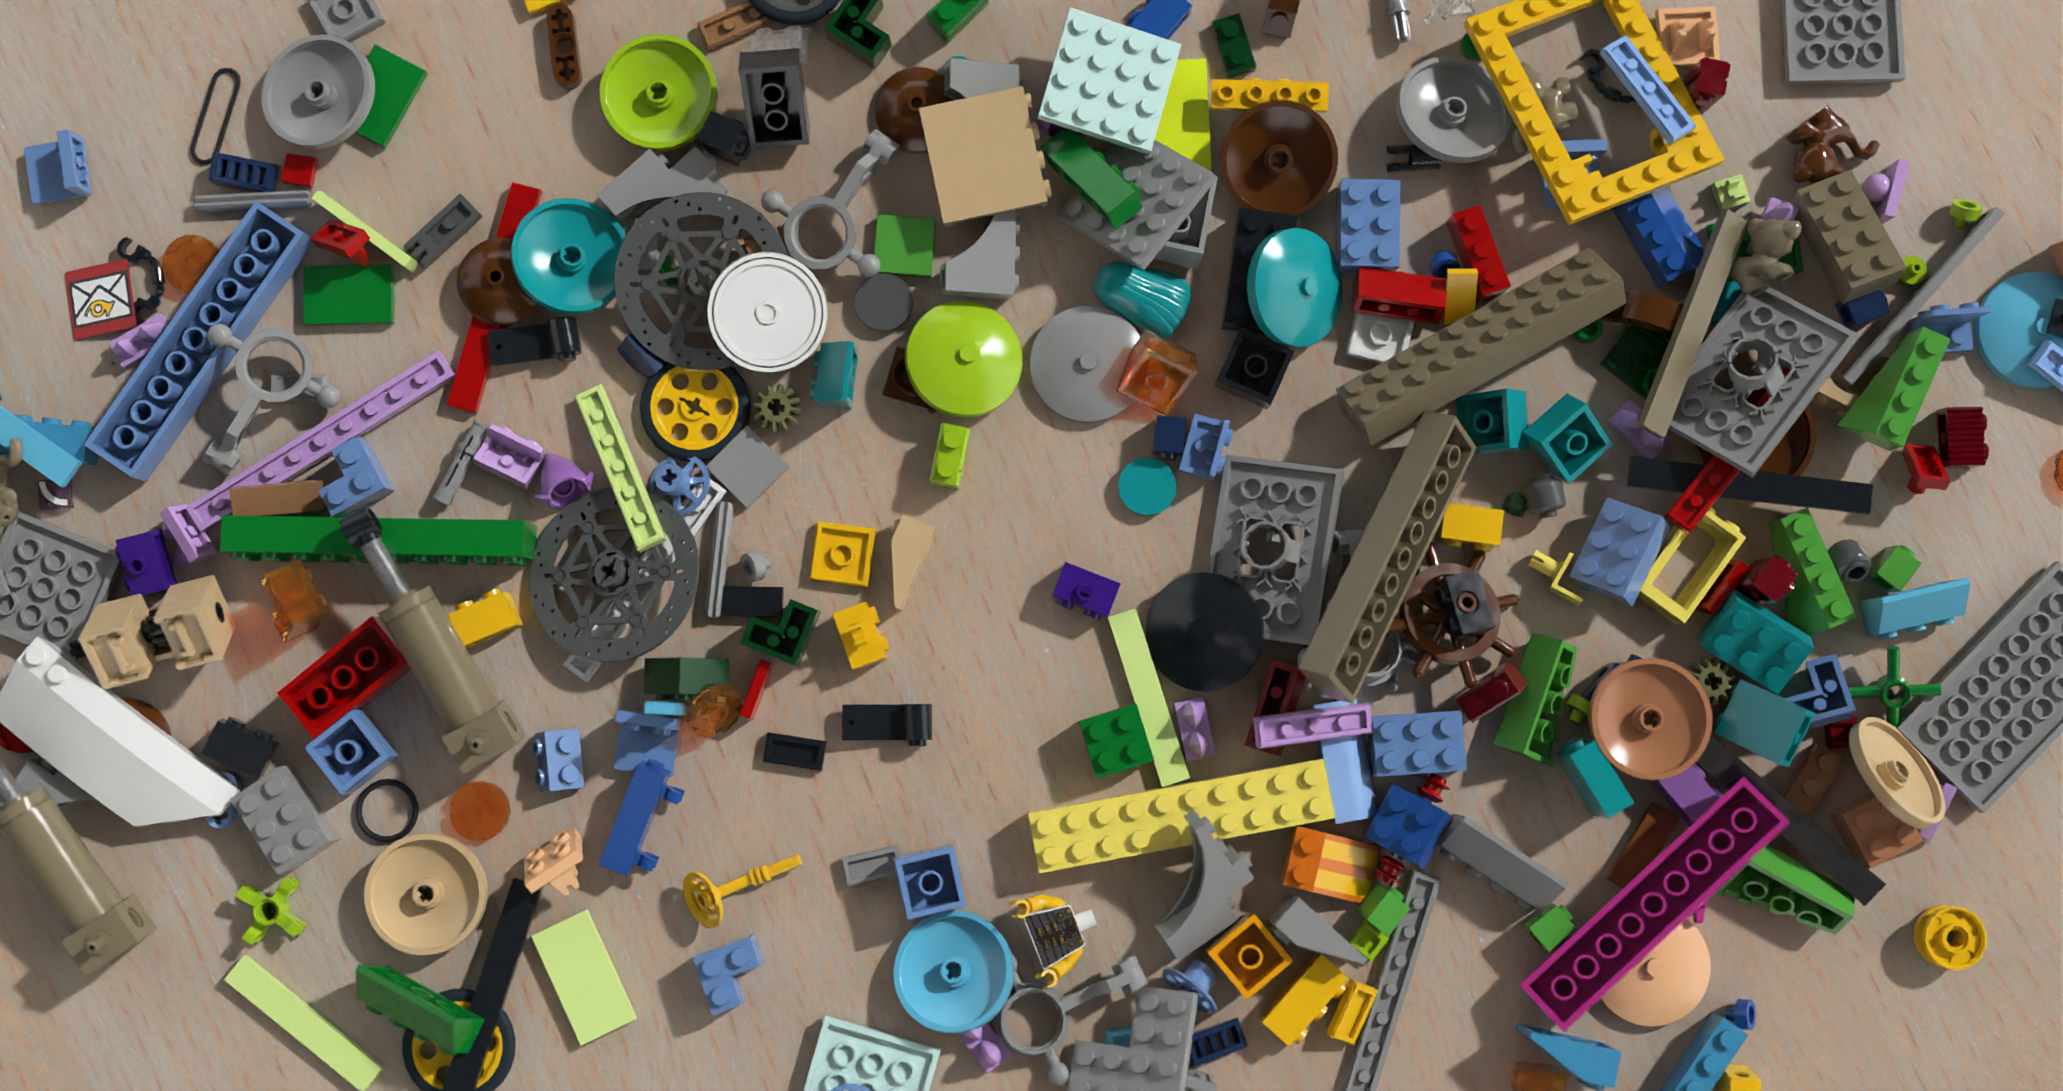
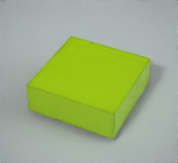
(1368, 940)

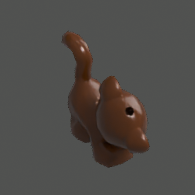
(1817, 158)

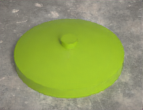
(658, 92)
(963, 359)

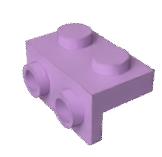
(509, 456)

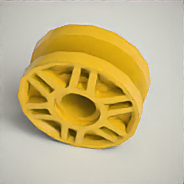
(1968, 937)

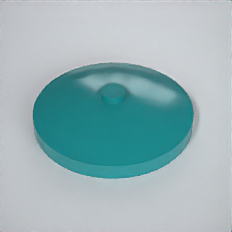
(567, 255)
(1294, 287)

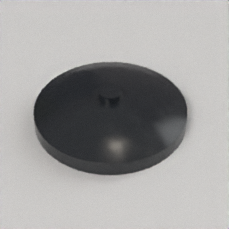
(1204, 631)

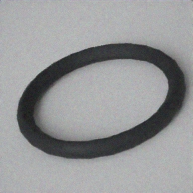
(415, 810)

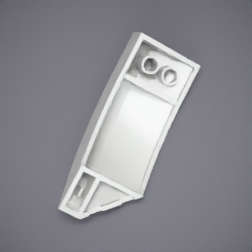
(106, 742)

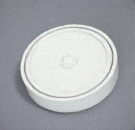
(767, 312)

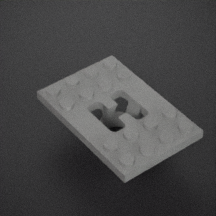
(1782, 334)
(1279, 497)

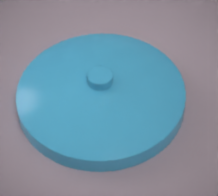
(2018, 326)
(953, 972)

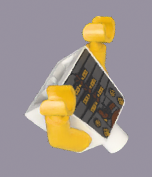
(1054, 933)

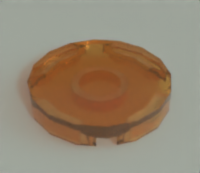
(188, 260)
(714, 710)
(479, 810)

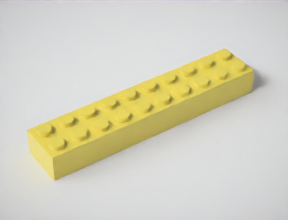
(1156, 821)

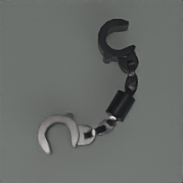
(1594, 75)
(157, 275)

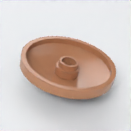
(1650, 718)

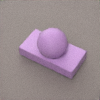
(1887, 189)

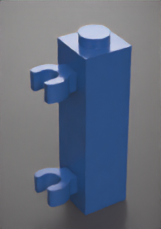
(635, 817)

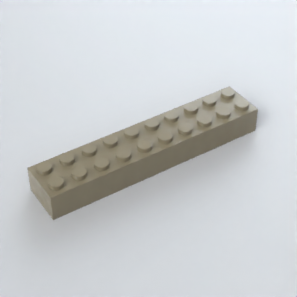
(1481, 345)
(1387, 557)

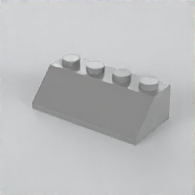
(1500, 863)

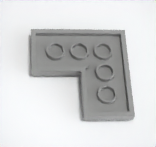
(1156, 1051)

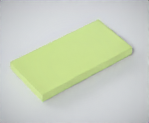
(584, 977)

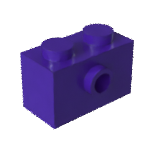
(145, 562)
(1085, 590)

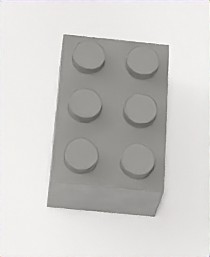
(284, 819)

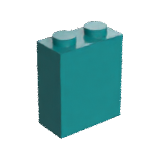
(1764, 722)
(1593, 777)

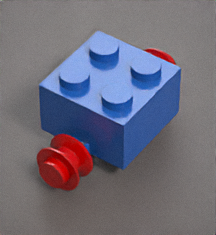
(1409, 827)

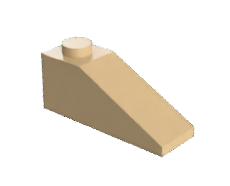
(909, 548)

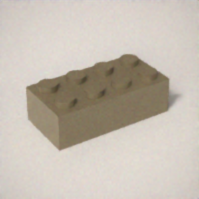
(1847, 237)

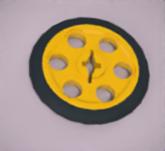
(660, 427)
(425, 1070)

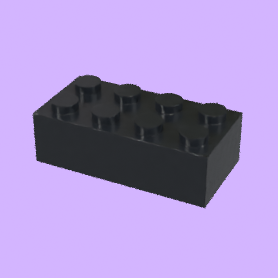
(1250, 230)

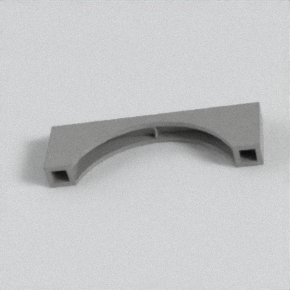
(989, 264)

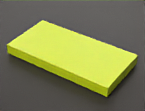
(1186, 113)

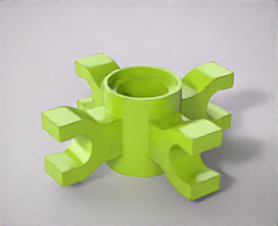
(260, 902)

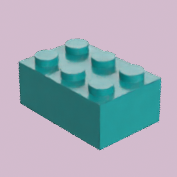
(1756, 641)

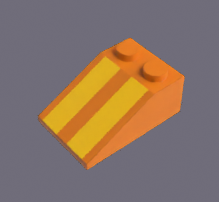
(1329, 864)

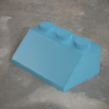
(1915, 608)

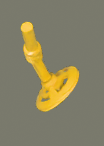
(712, 895)

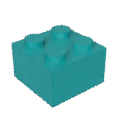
(1567, 438)

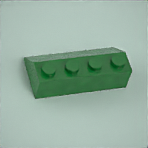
(417, 1008)

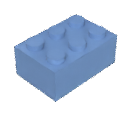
(1368, 224)
(1619, 551)
(1417, 743)

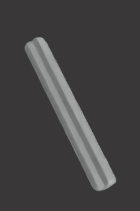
(244, 201)
(719, 559)

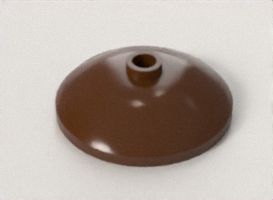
(894, 105)
(491, 301)

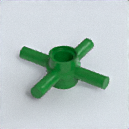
(1893, 679)

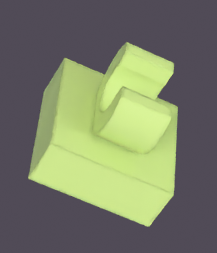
(1730, 192)

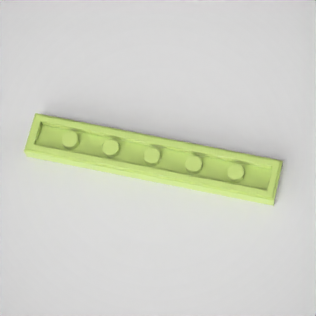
(620, 468)
(1148, 697)
(304, 1023)

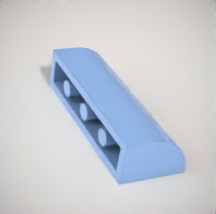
(1347, 774)

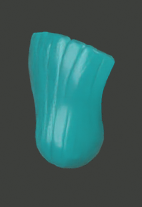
(1147, 298)

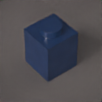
(1862, 309)
(1169, 437)

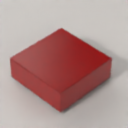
(299, 170)

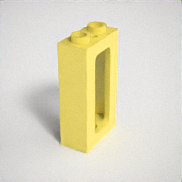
(1727, 542)

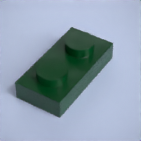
(1233, 45)

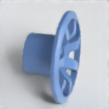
(677, 482)
(1196, 979)

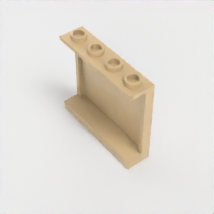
(984, 155)

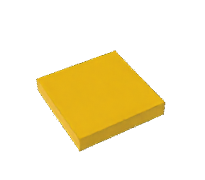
(842, 554)

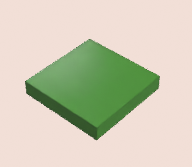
(905, 245)

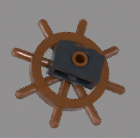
(1461, 606)

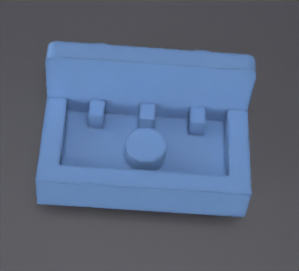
(1205, 446)
(558, 760)

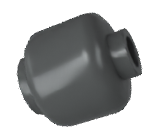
(1544, 496)
(1850, 560)

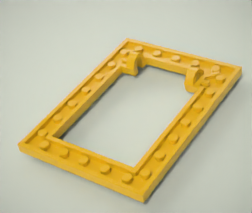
(1571, 185)

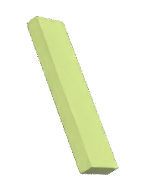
(375, 238)

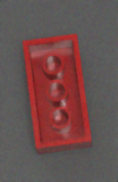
(345, 677)

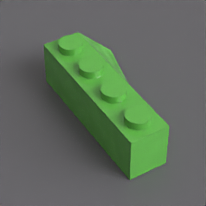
(1896, 393)
(1818, 595)
(1533, 715)
(1792, 889)

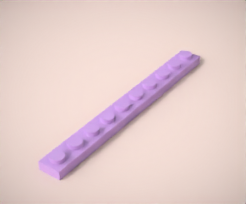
(320, 440)

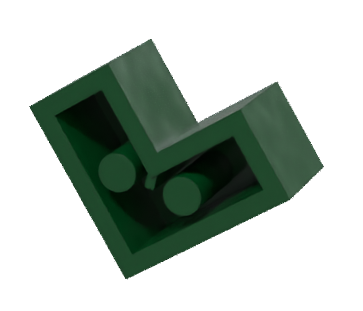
(854, 30)
(789, 639)
(683, 677)

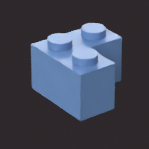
(362, 481)
(1830, 692)
(719, 971)

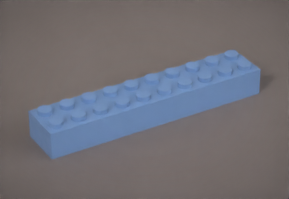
(183, 361)

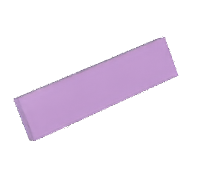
(1312, 725)

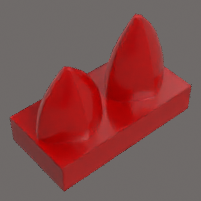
(343, 240)

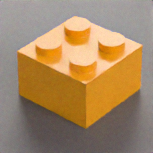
(1249, 955)

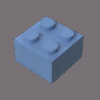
(351, 751)
(929, 881)

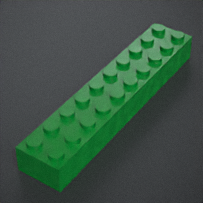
(405, 539)

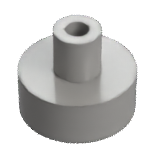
(754, 566)

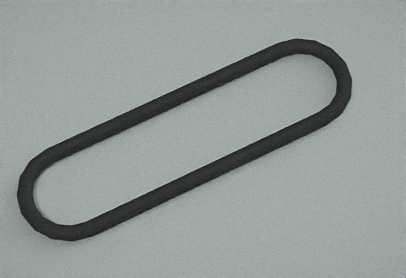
(204, 110)

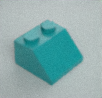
(835, 374)
(1495, 420)

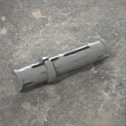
(461, 462)

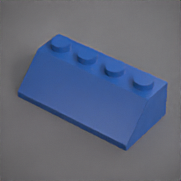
(1660, 235)

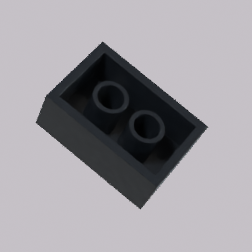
(774, 98)

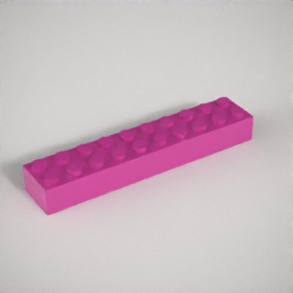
(1654, 904)

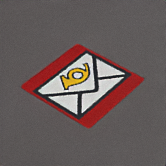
(100, 299)

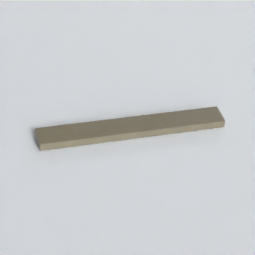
(1692, 323)

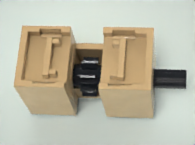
(128, 638)

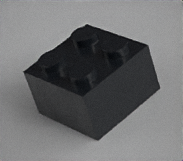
(1254, 368)

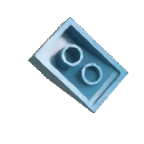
(1589, 1060)

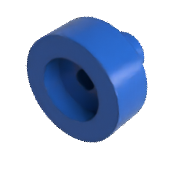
(1441, 262)
(1743, 1014)

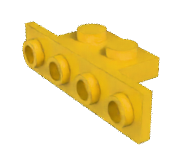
(1246, 93)

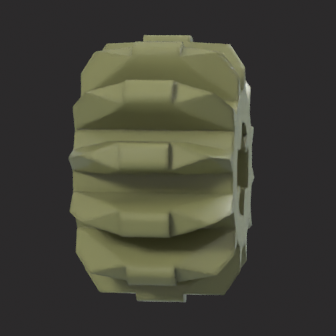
(785, 400)
(1711, 669)

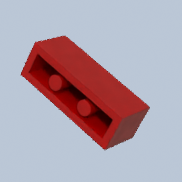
(1478, 251)
(1399, 295)

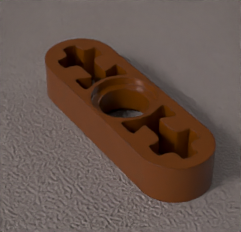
(569, 25)

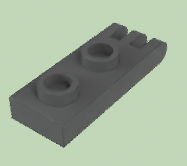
(443, 231)

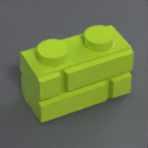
(950, 456)

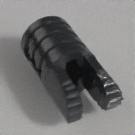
(1417, 159)

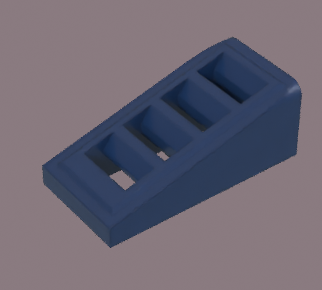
(223, 161)
(1204, 1057)

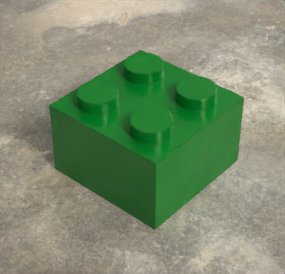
(1116, 740)

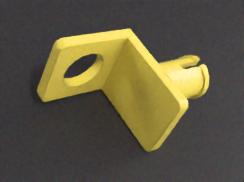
(1555, 571)

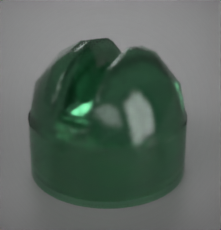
(1515, 504)

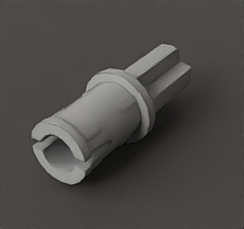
(1398, 14)

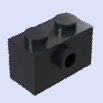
(725, 138)
(240, 746)

